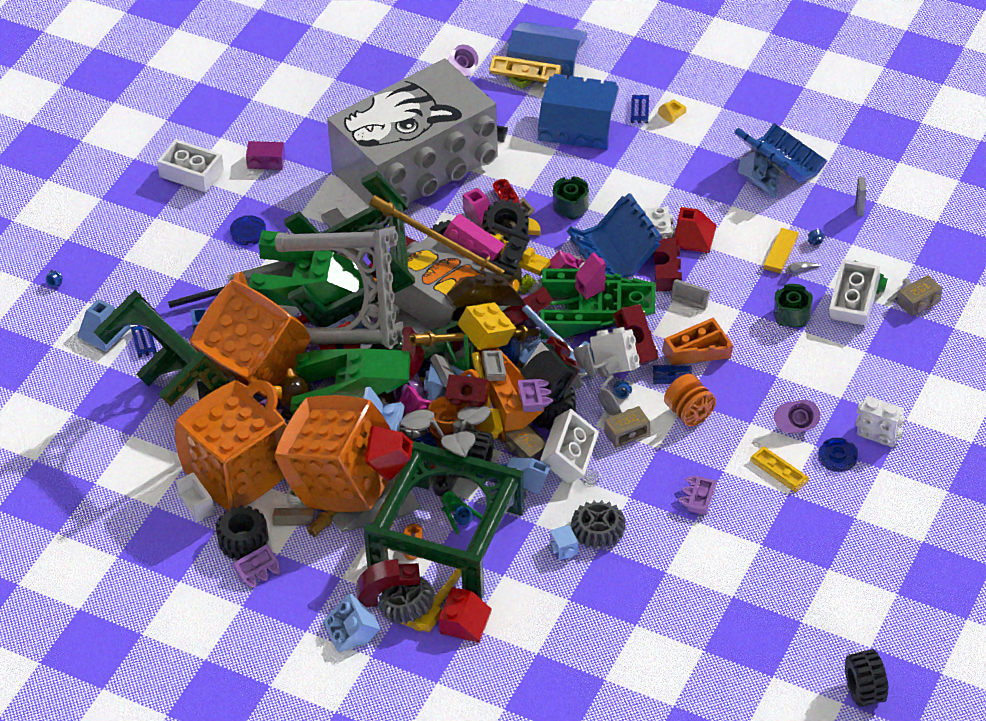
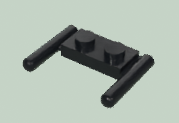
(514, 249)

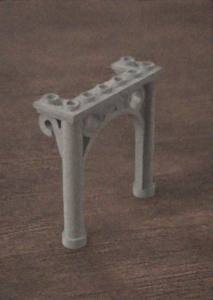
(381, 240)

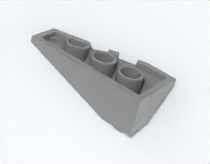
(353, 520)

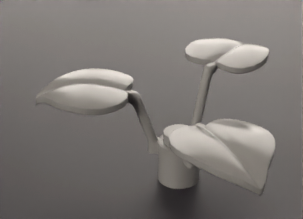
(605, 369)
(456, 443)

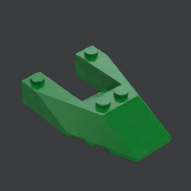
(320, 272)
(596, 311)
(353, 370)

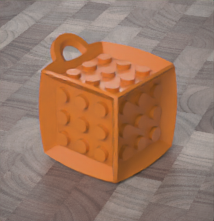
(249, 335)
(232, 442)
(326, 453)

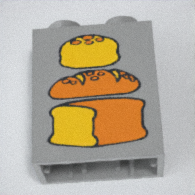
(435, 273)

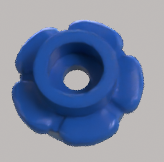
(816, 237)
(54, 278)
(622, 393)
(463, 515)

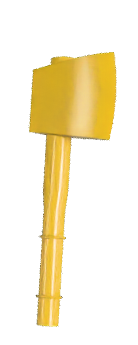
(492, 423)
(429, 620)

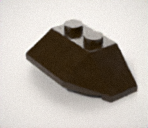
(483, 290)

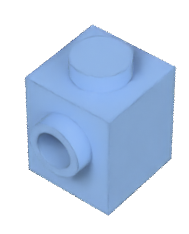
(563, 542)

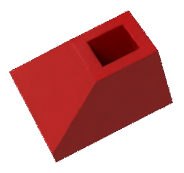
(694, 230)
(387, 451)

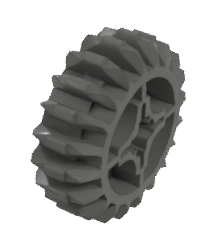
(598, 517)
(406, 602)

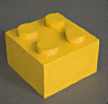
(486, 326)

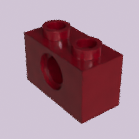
(457, 384)

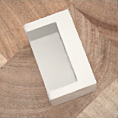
(195, 497)

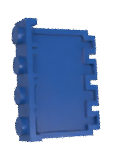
(546, 45)
(577, 111)
(785, 153)
(621, 238)

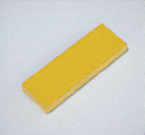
(781, 250)
(779, 469)

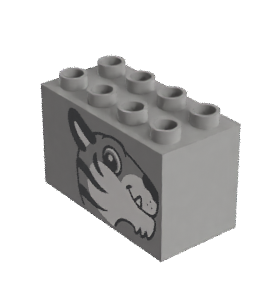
(415, 133)

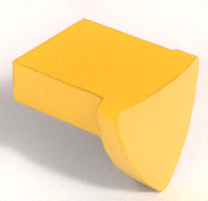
(671, 110)

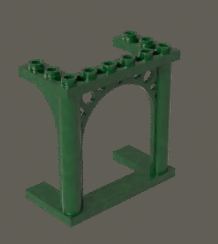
(368, 219)
(173, 356)
(417, 473)

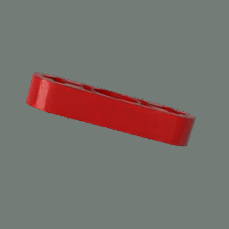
(506, 192)

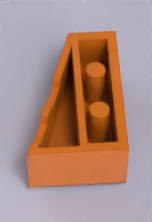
(698, 344)

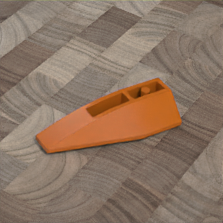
(506, 397)

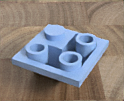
(351, 624)

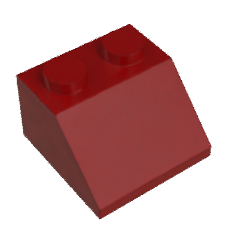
(464, 615)

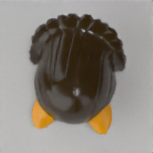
(289, 387)

